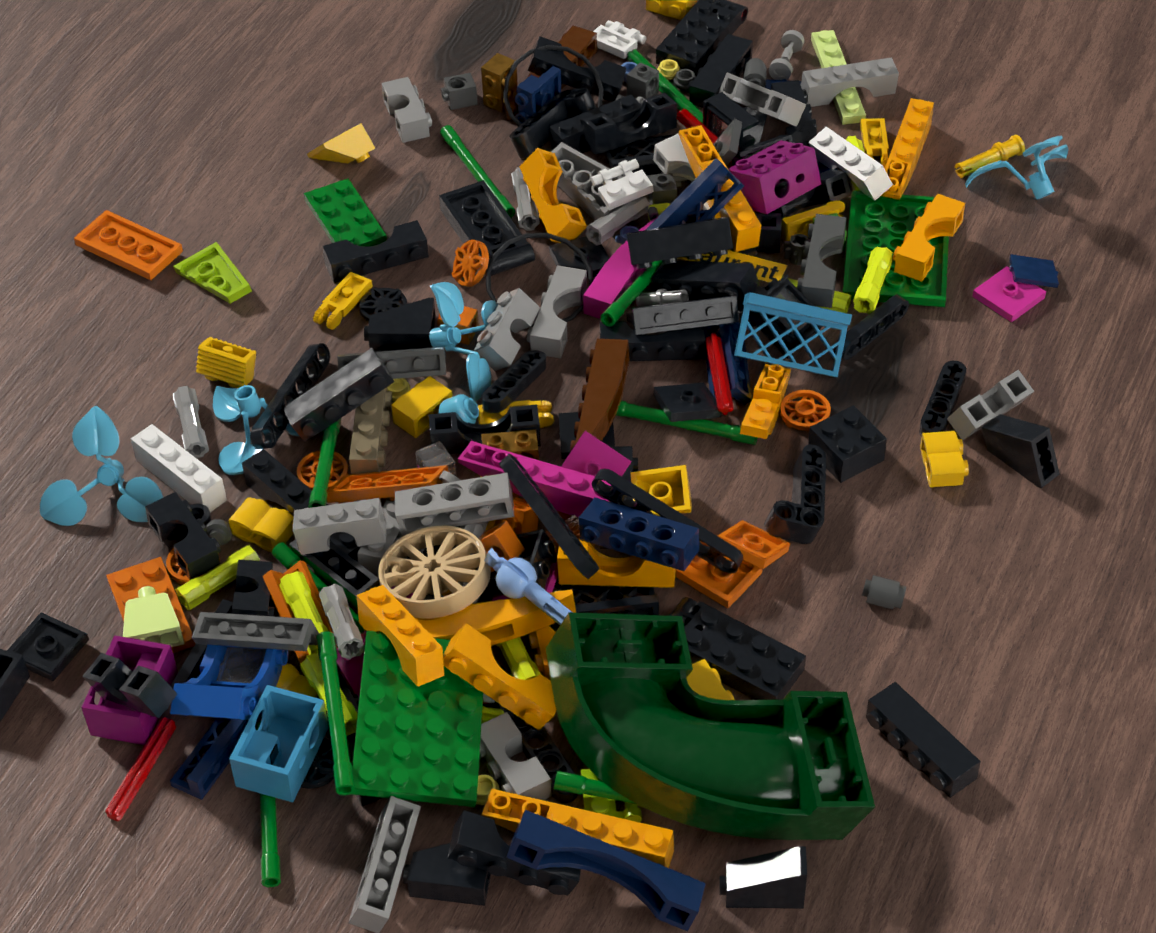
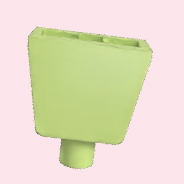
(152, 618)

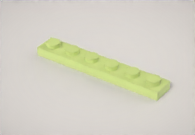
(829, 55)

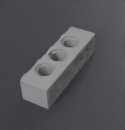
(454, 503)
(384, 865)

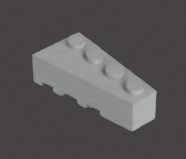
(577, 180)

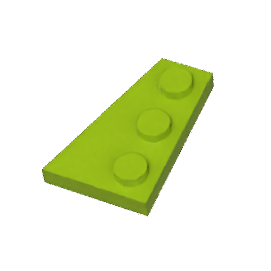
(214, 273)

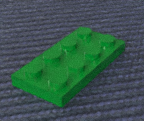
(344, 214)

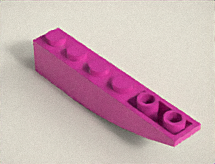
(611, 281)
(564, 488)

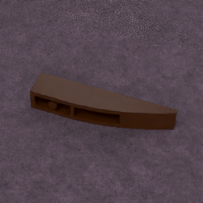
(577, 39)
(604, 388)

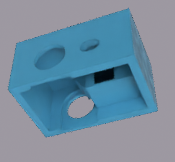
(284, 746)

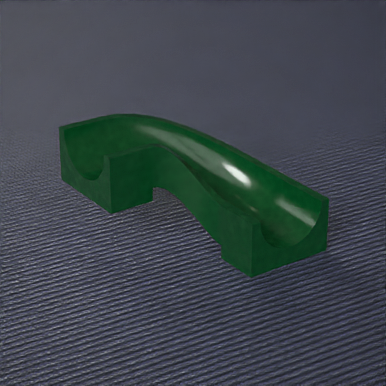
(697, 759)

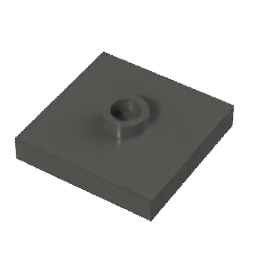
(728, 141)

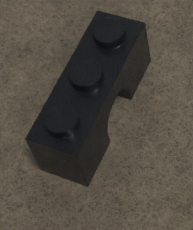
(174, 518)
(251, 592)
(136, 689)

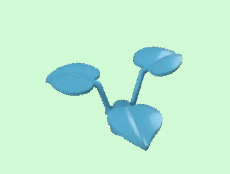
(1038, 181)
(450, 307)
(228, 406)
(98, 436)

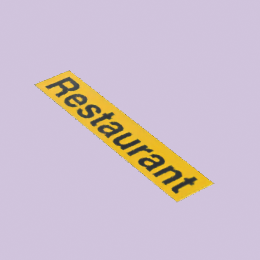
(764, 269)

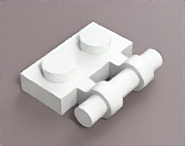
(618, 39)
(624, 189)

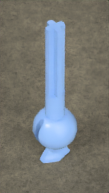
(518, 579)

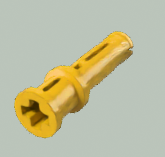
(998, 152)

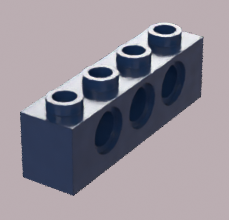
(639, 534)

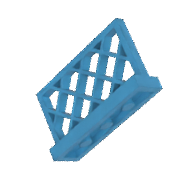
(797, 312)

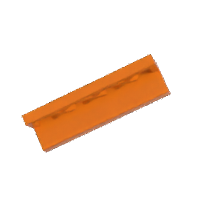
(272, 581)

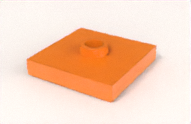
(755, 544)

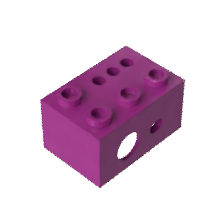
(773, 166)
(118, 721)

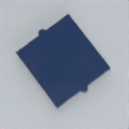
(1033, 271)

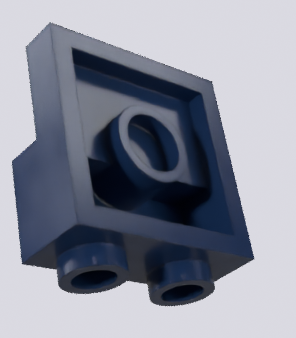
(536, 92)

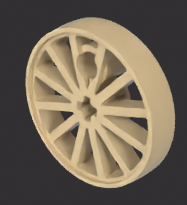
(436, 572)

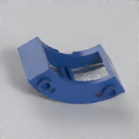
(229, 682)

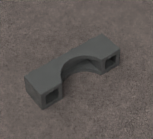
(827, 239)

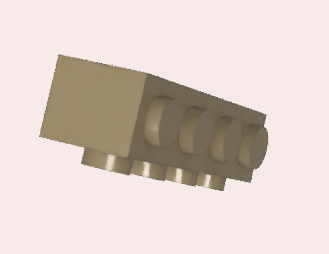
(370, 434)

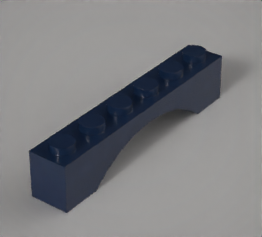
(665, 892)

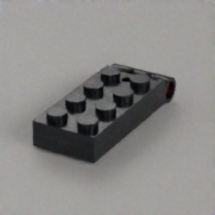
(700, 33)
(480, 216)
(738, 652)

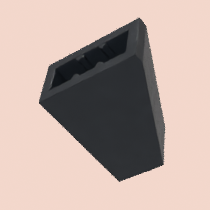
(402, 327)
(1023, 447)
(443, 879)
(766, 880)

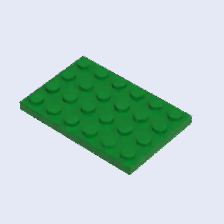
(885, 225)
(415, 738)

